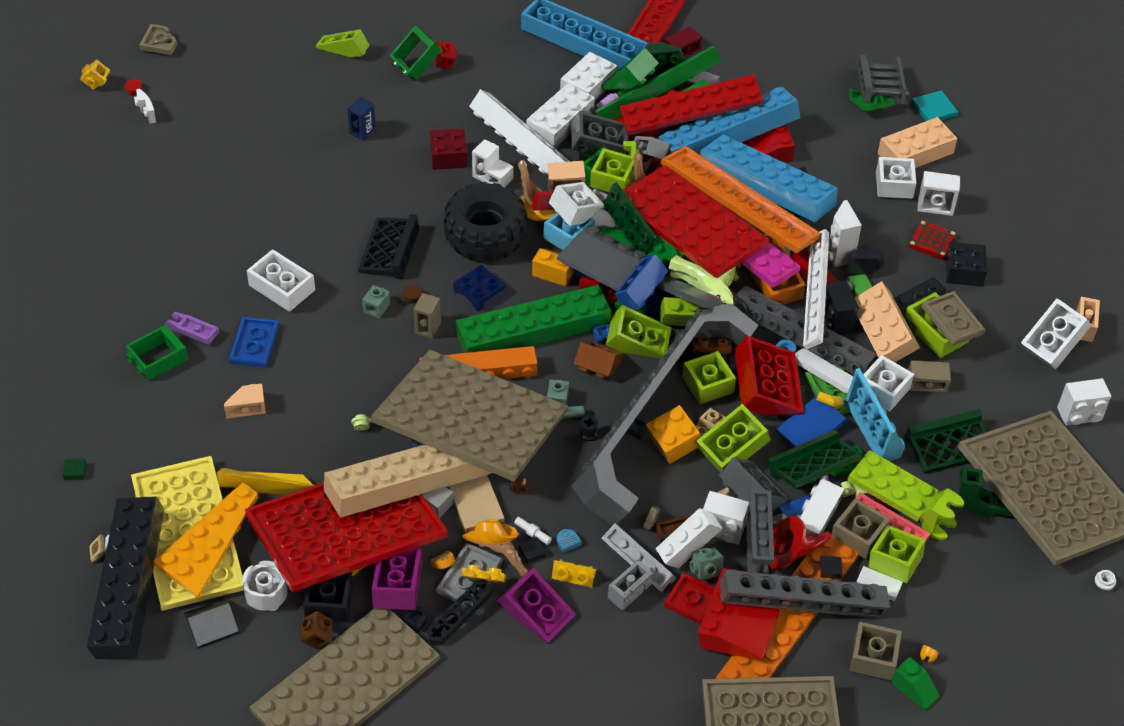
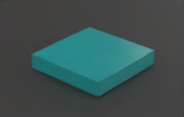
(934, 106)

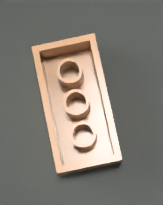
(920, 142)
(885, 323)

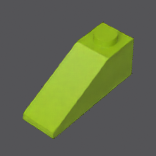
(345, 43)

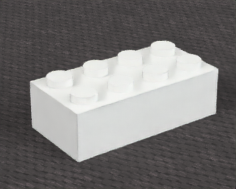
(555, 117)

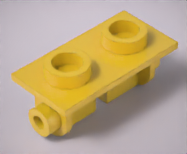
(573, 573)

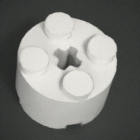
(264, 586)

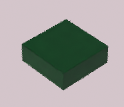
(74, 469)

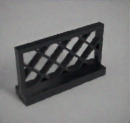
(403, 246)

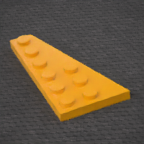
(204, 545)

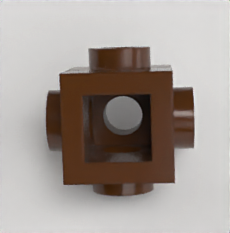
(316, 630)

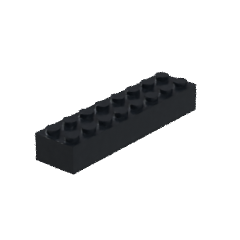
(126, 578)

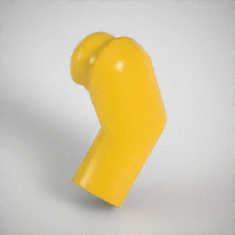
(834, 401)

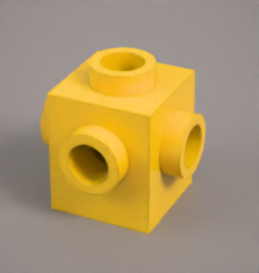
(94, 74)

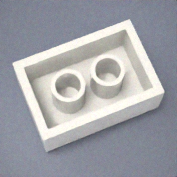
(590, 74)
(281, 280)
(1056, 334)

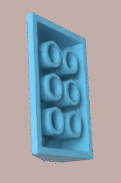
(873, 419)

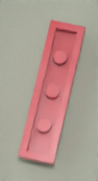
(896, 520)

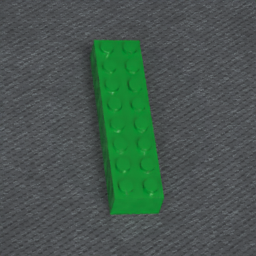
(534, 321)

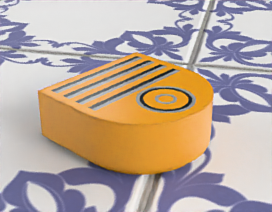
(443, 560)

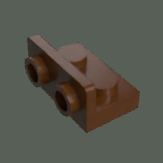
(704, 346)

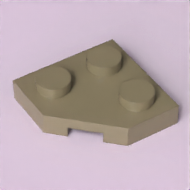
(158, 40)

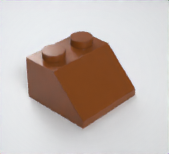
(598, 359)

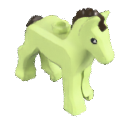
(703, 280)

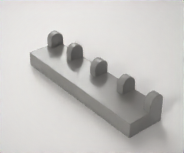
(632, 551)

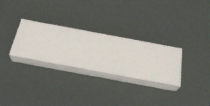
(824, 370)

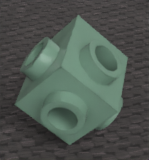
(706, 563)

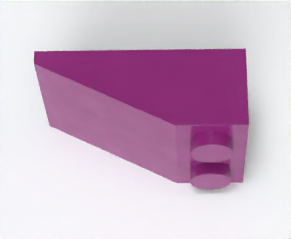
(536, 606)

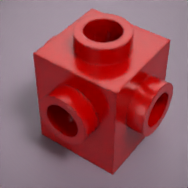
(447, 56)

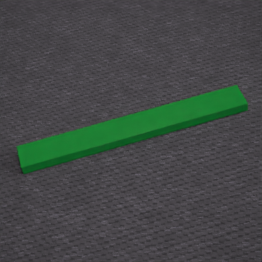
(662, 83)

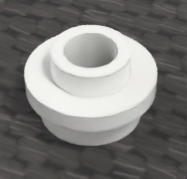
(1107, 576)

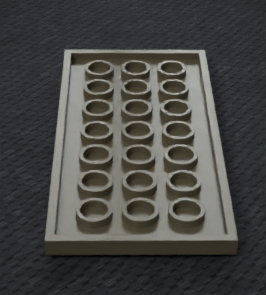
(349, 675)

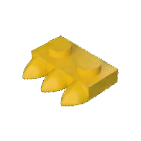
(475, 572)

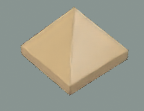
(97, 548)

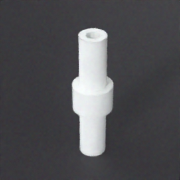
(533, 530)

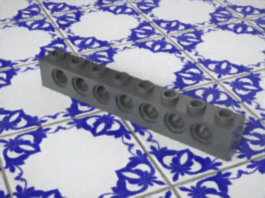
(791, 326)
(804, 594)

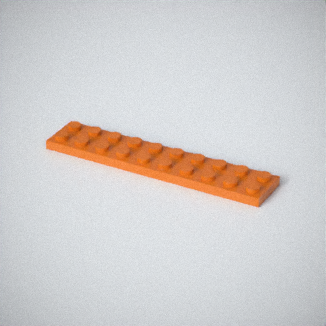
(742, 199)
(790, 623)

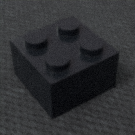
(966, 264)
(840, 308)
(330, 598)

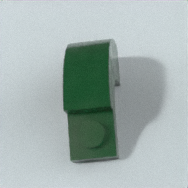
(977, 498)

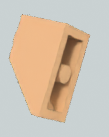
(246, 402)

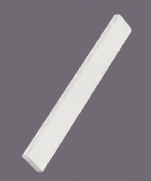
(816, 291)

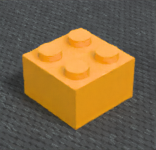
(673, 434)

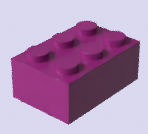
(398, 581)

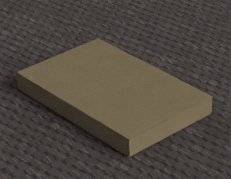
(953, 318)

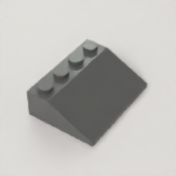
(601, 257)

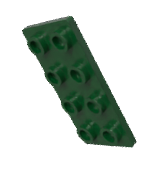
(629, 219)

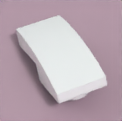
(145, 105)

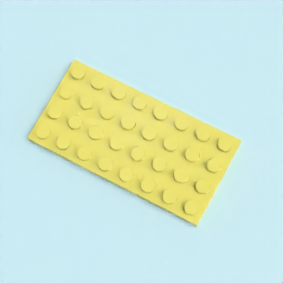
(187, 495)

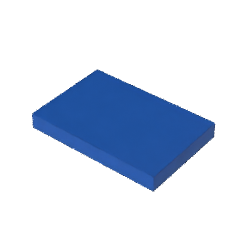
(254, 342)
(814, 422)

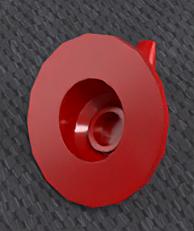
(791, 542)

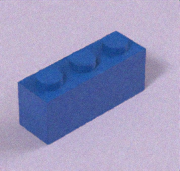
(641, 282)

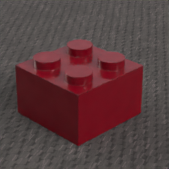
(448, 149)

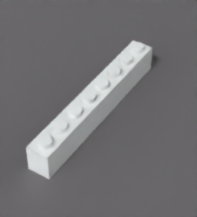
(515, 131)

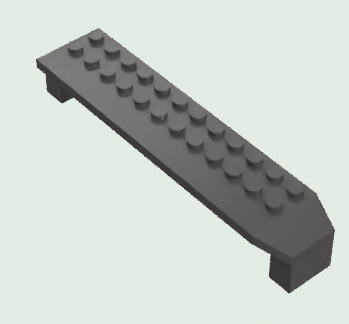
(597, 481)

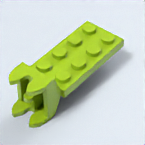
(907, 493)

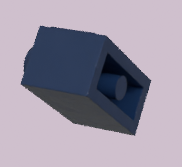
(361, 118)

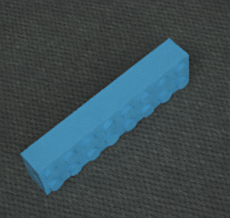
(579, 32)
(777, 110)
(773, 178)

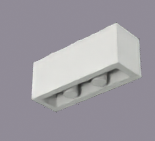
(820, 507)
(689, 538)

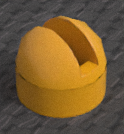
(928, 652)

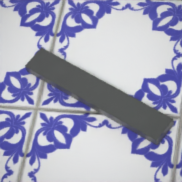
(689, 293)

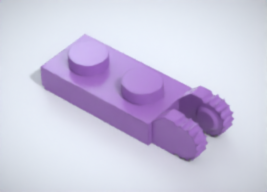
(192, 327)

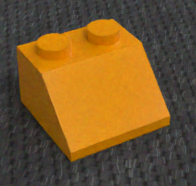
(549, 268)

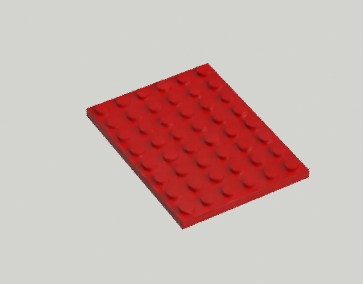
(316, 544)

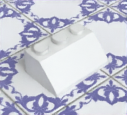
(844, 236)

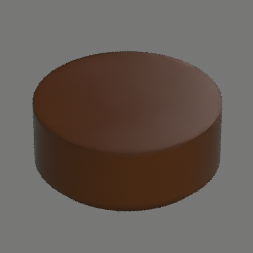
(412, 293)
(519, 486)

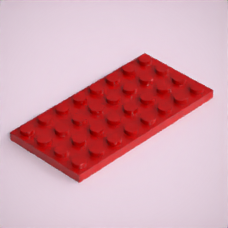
(694, 222)

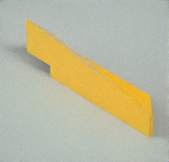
(264, 482)

